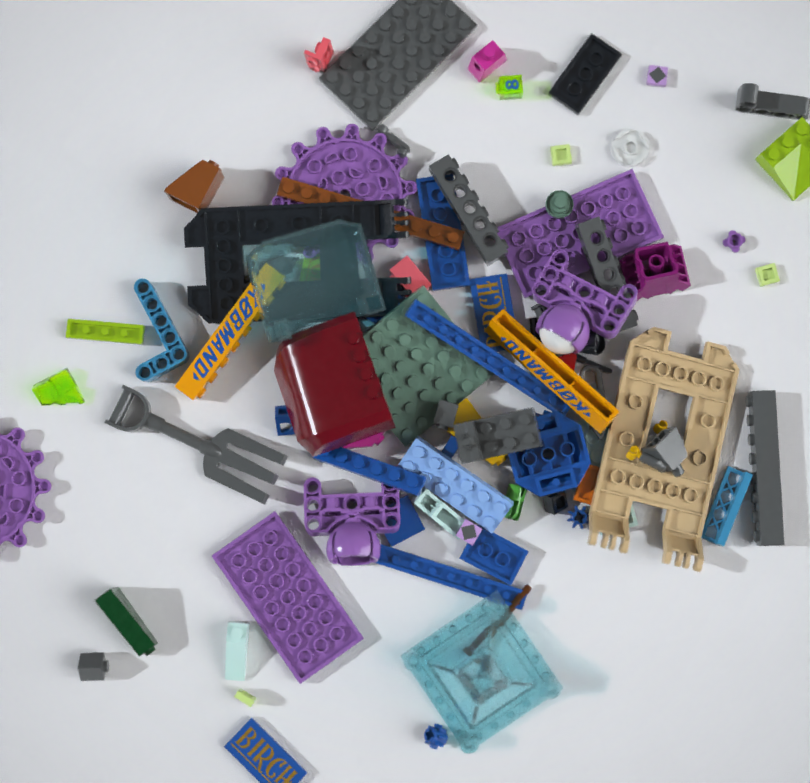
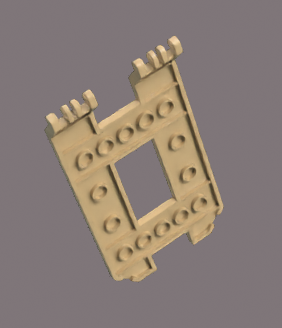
(622, 481)

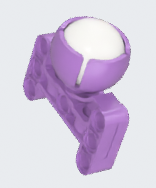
(569, 316)

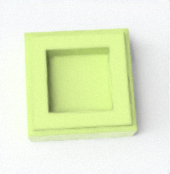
(561, 155)
(767, 274)
(245, 697)

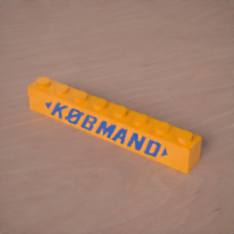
(219, 346)
(551, 371)

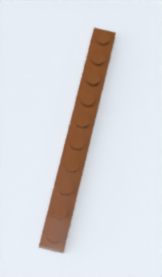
(417, 227)

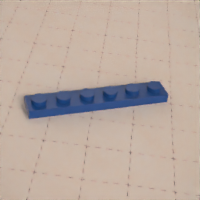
(373, 470)

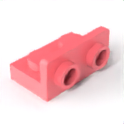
(320, 60)

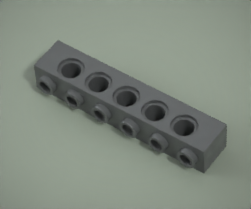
(450, 166)
(597, 267)

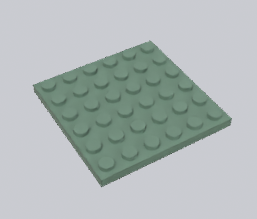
(418, 368)

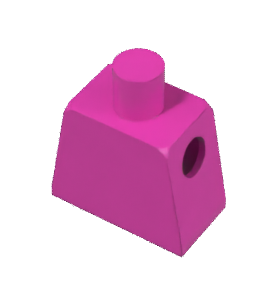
(488, 60)

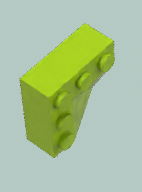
(789, 159)

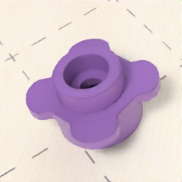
(734, 236)

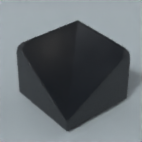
(555, 502)

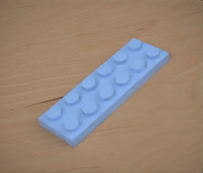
(456, 485)

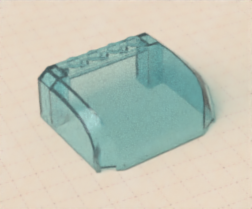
(313, 278)

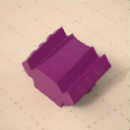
(656, 270)

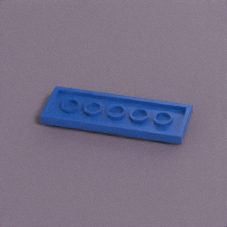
(446, 266)

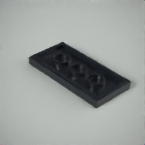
(585, 74)

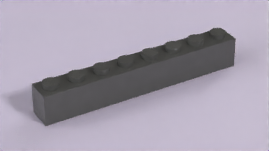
(765, 468)

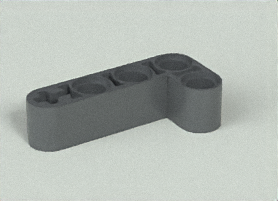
(771, 104)

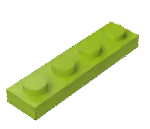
(105, 331)

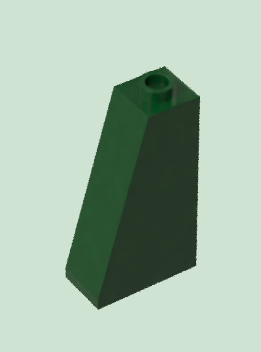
(127, 621)

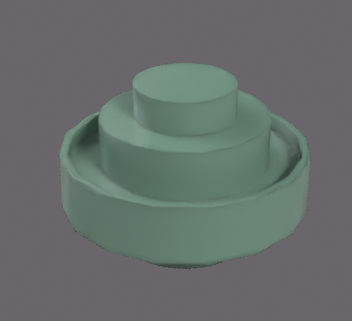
(559, 204)

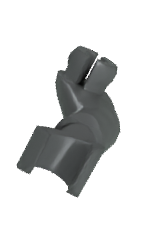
(403, 148)

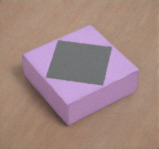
(657, 76)
(469, 532)

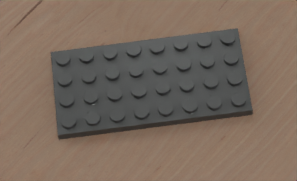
(396, 56)

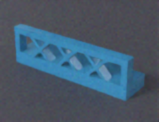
(732, 509)

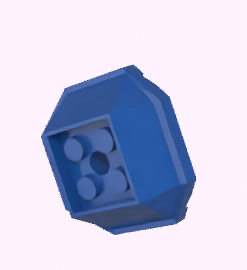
(567, 465)

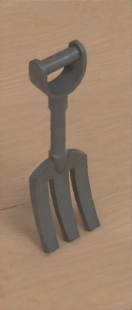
(214, 450)

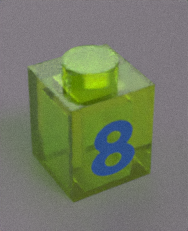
(509, 87)

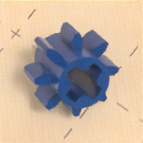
(583, 520)
(435, 736)

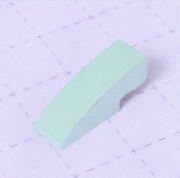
(438, 511)

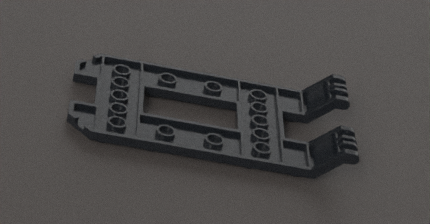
(227, 229)

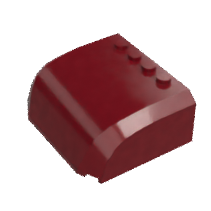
(331, 386)

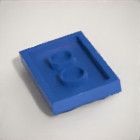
(495, 556)

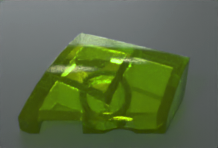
(58, 389)

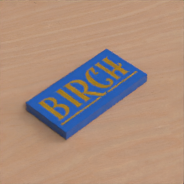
(489, 297)
(264, 755)

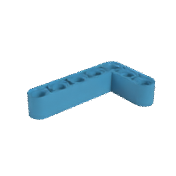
(163, 331)

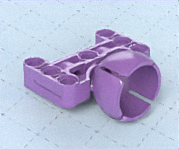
(354, 530)

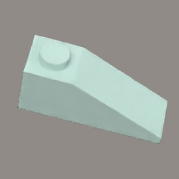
(236, 650)

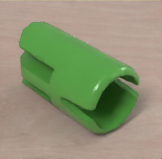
(516, 494)

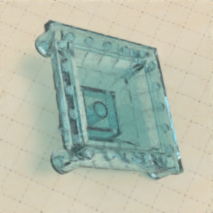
(481, 672)

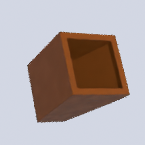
(196, 186)

